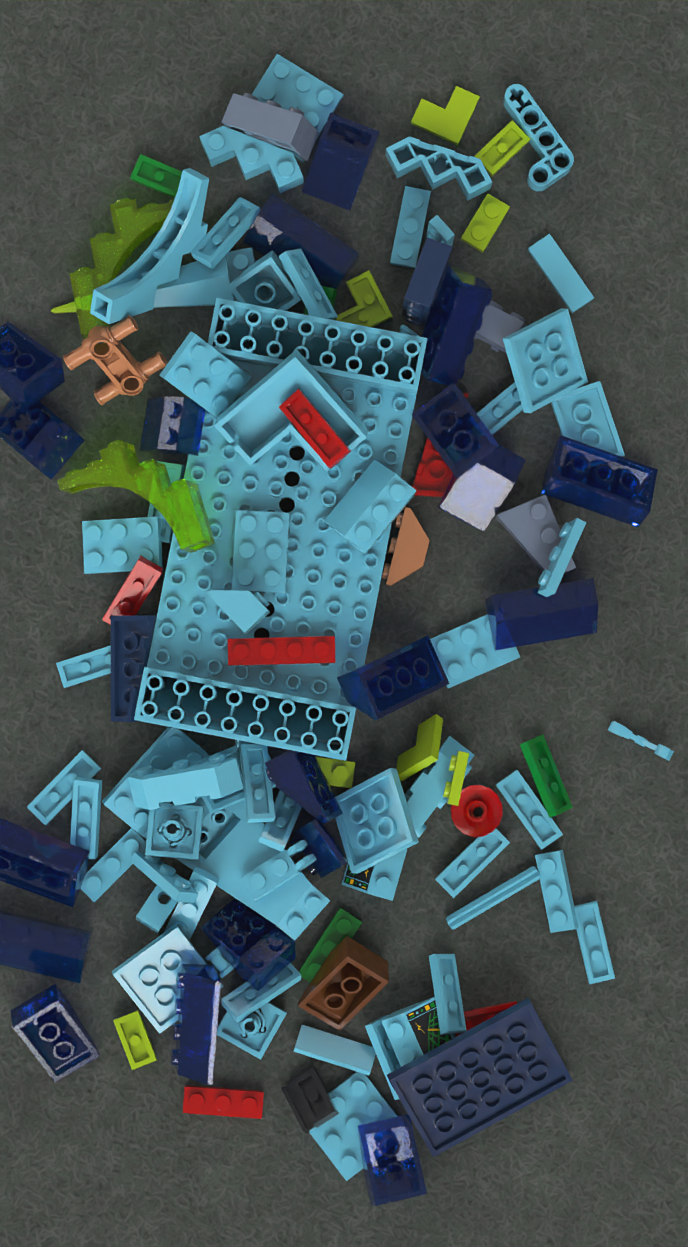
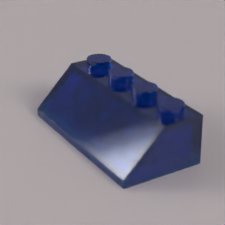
(285, 228)
(453, 325)
(600, 481)
(531, 618)
(394, 679)
(41, 863)
(43, 946)
(196, 1022)

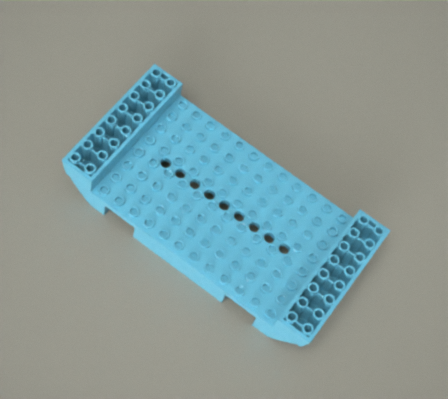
(327, 579)

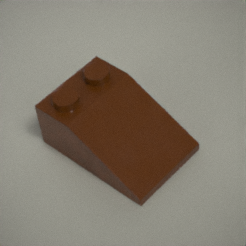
(345, 983)

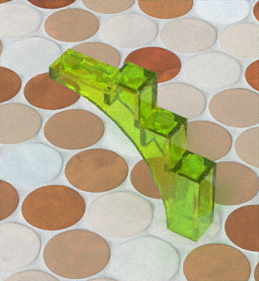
(112, 250)
(176, 501)

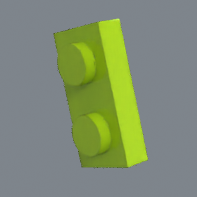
(502, 148)
(485, 223)
(337, 772)
(453, 789)
(135, 1039)

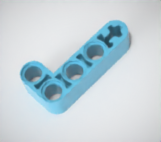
(534, 132)

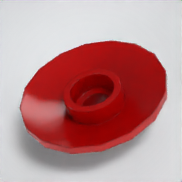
(477, 797)

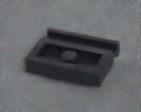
(310, 1100)

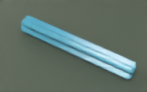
(493, 897)

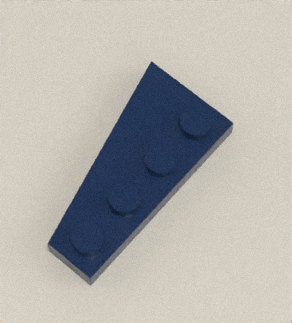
(129, 655)

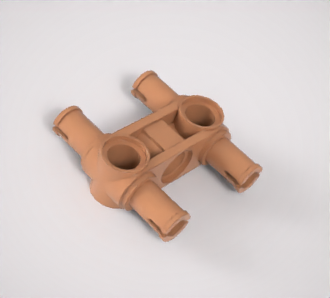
(115, 360)

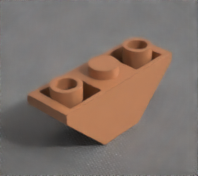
(407, 550)

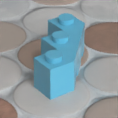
(252, 156)
(439, 165)
(185, 782)
(428, 787)

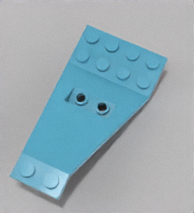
(228, 845)

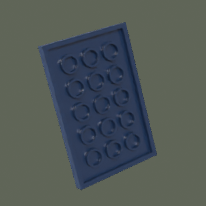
(479, 1077)

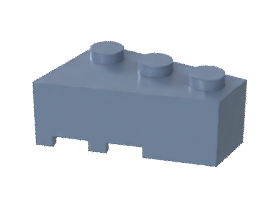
(271, 123)
(498, 325)
(534, 530)

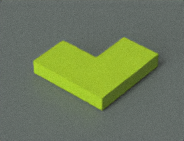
(447, 122)
(370, 307)
(425, 751)

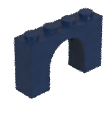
(425, 281)

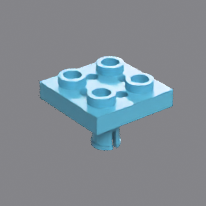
(187, 846)
(256, 1041)

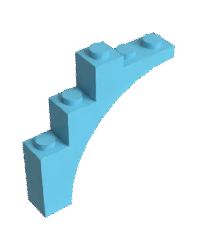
(161, 262)

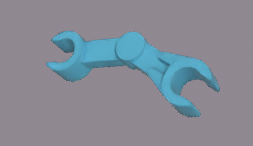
(623, 731)

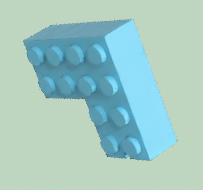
(263, 424)

